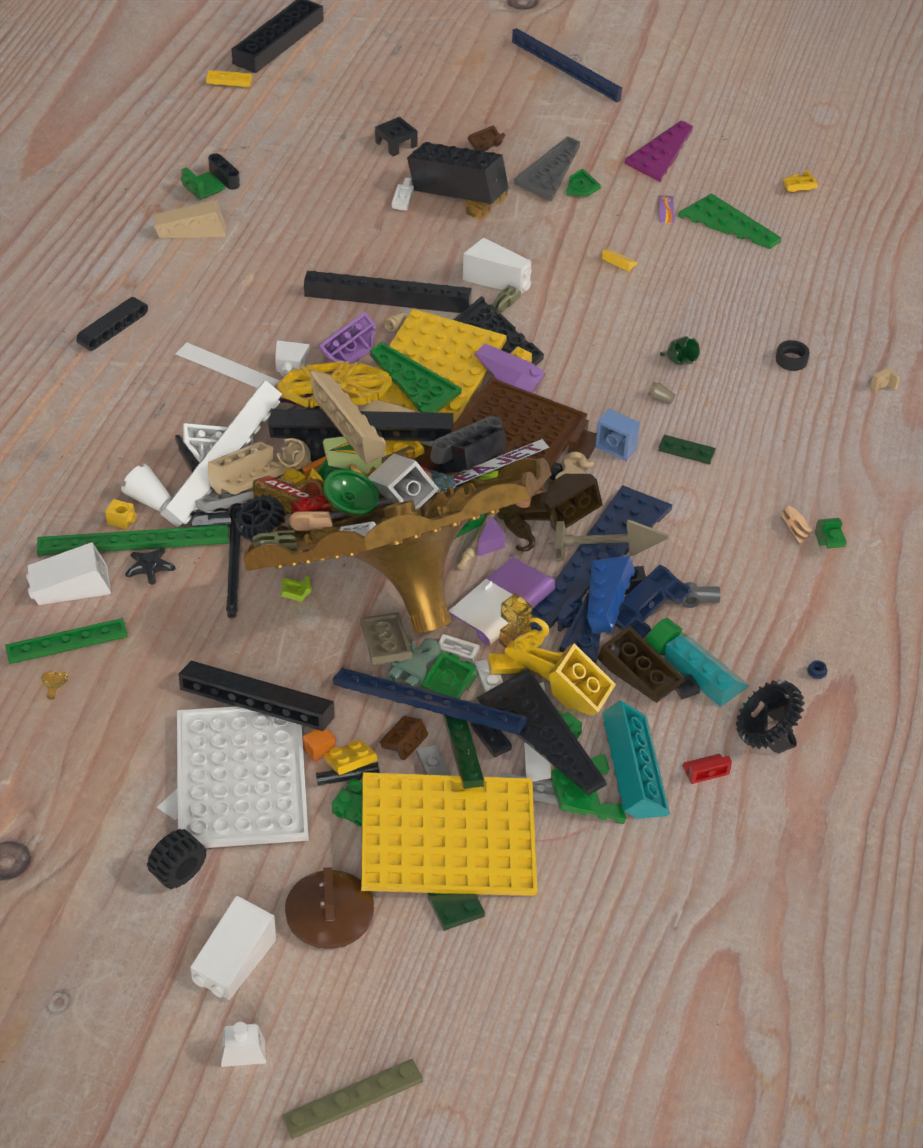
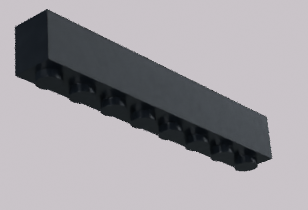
(257, 695)

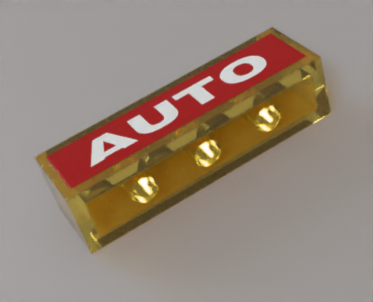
(280, 490)

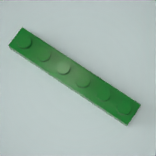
(66, 641)

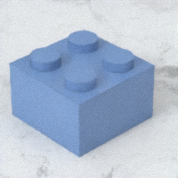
(617, 434)

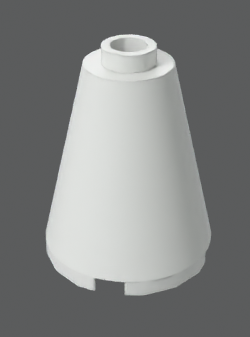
(146, 488)

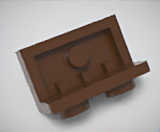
(486, 138)

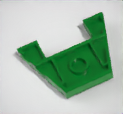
(575, 800)

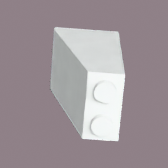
(496, 267)
(403, 480)
(69, 576)
(234, 948)

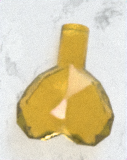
(53, 681)

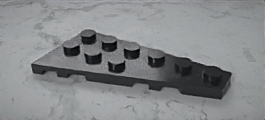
(485, 317)

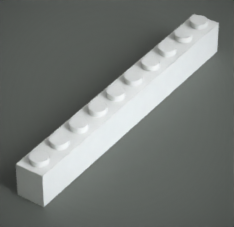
(231, 440)

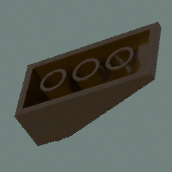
(639, 665)

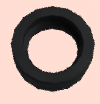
(795, 347)

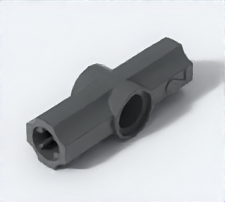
(699, 595)

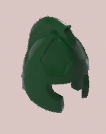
(683, 350)

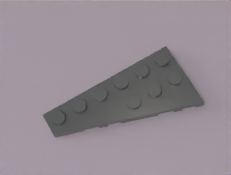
(549, 171)

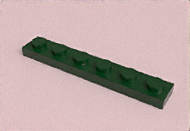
(464, 752)

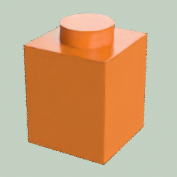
(318, 743)

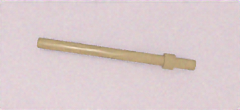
(469, 553)

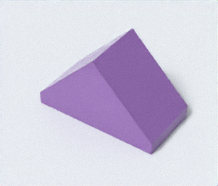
(491, 538)

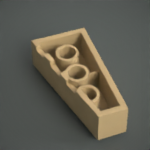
(191, 222)

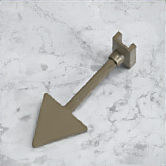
(638, 536)

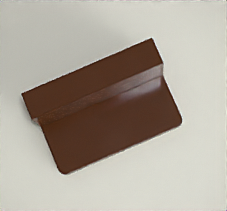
(582, 440)

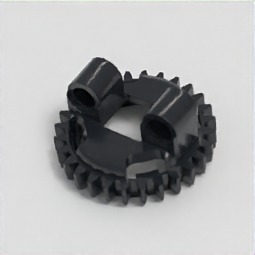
(777, 706)

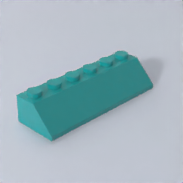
(635, 762)

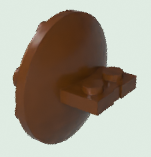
(329, 909)

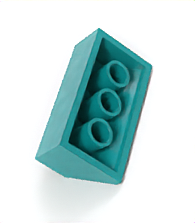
(710, 674)

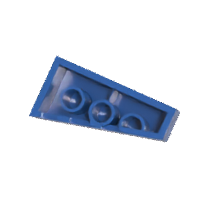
(607, 589)

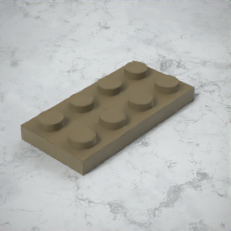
(386, 638)

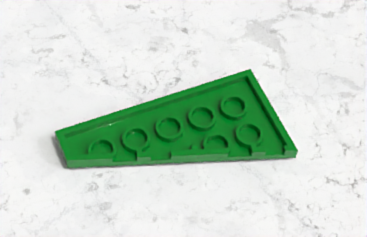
(727, 219)
(421, 386)

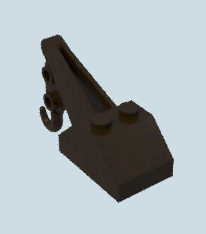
(566, 500)

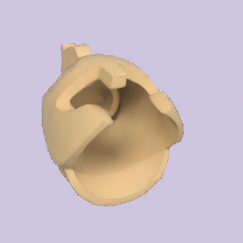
(295, 454)

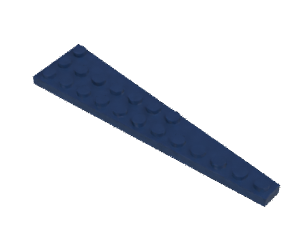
(576, 575)

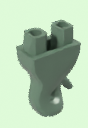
(415, 670)

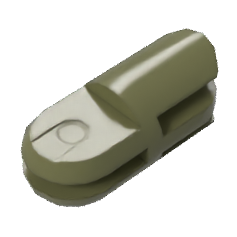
(506, 298)
(282, 538)

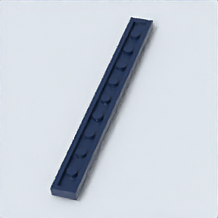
(567, 65)
(430, 701)

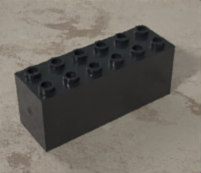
(458, 172)

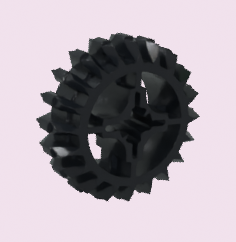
(259, 516)

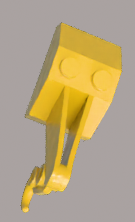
(572, 675)

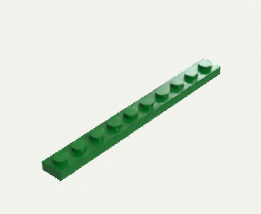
(135, 539)

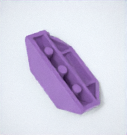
(351, 341)

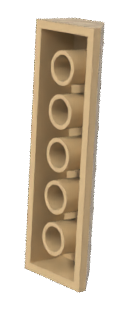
(347, 418)

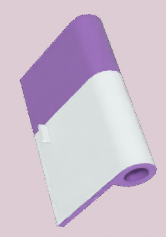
(483, 605)

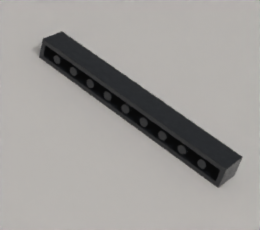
(387, 292)
(389, 425)

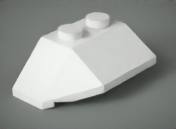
(202, 438)

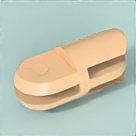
(310, 520)
(796, 523)

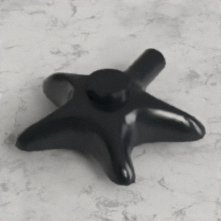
(149, 564)

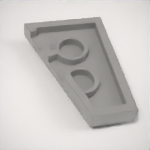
(213, 501)

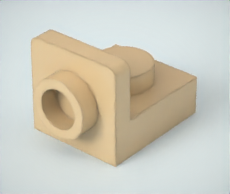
(885, 378)

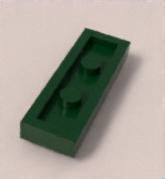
(687, 449)

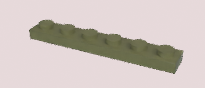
(352, 1098)

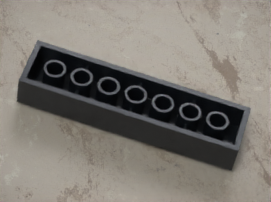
(277, 35)

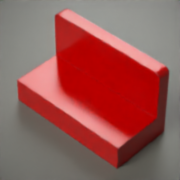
(707, 768)

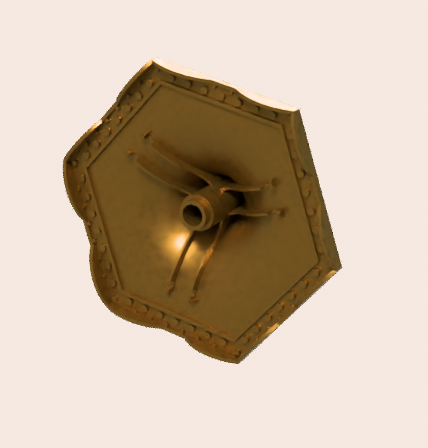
(410, 541)

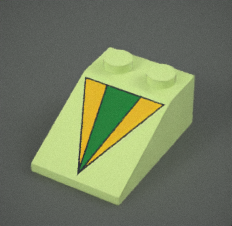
(341, 455)

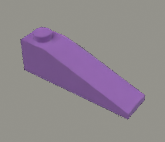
(510, 368)

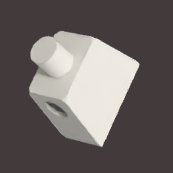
(291, 356)
(242, 1045)

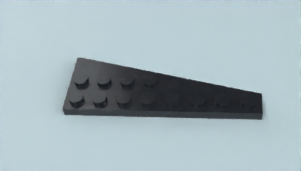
(545, 729)

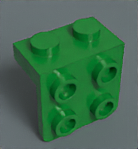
(201, 185)

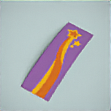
(666, 209)

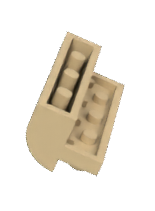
(238, 469)

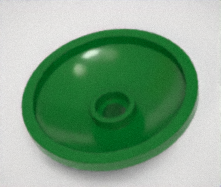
(351, 492)

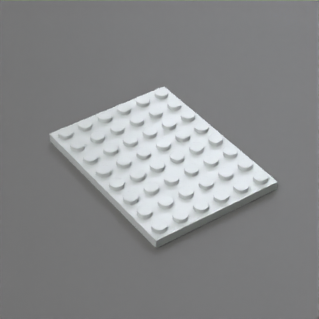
(240, 777)

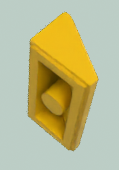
(618, 259)

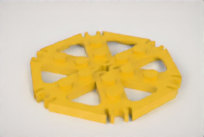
(356, 386)

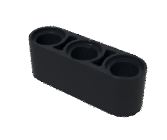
(224, 171)

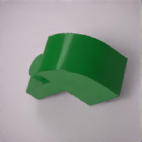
(830, 533)
(662, 634)

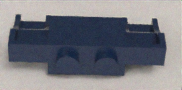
(648, 597)

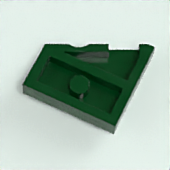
(455, 909)

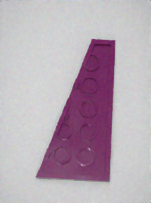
(660, 152)

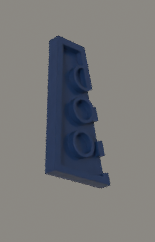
(581, 634)

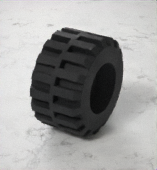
(176, 858)

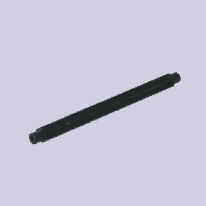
(233, 570)

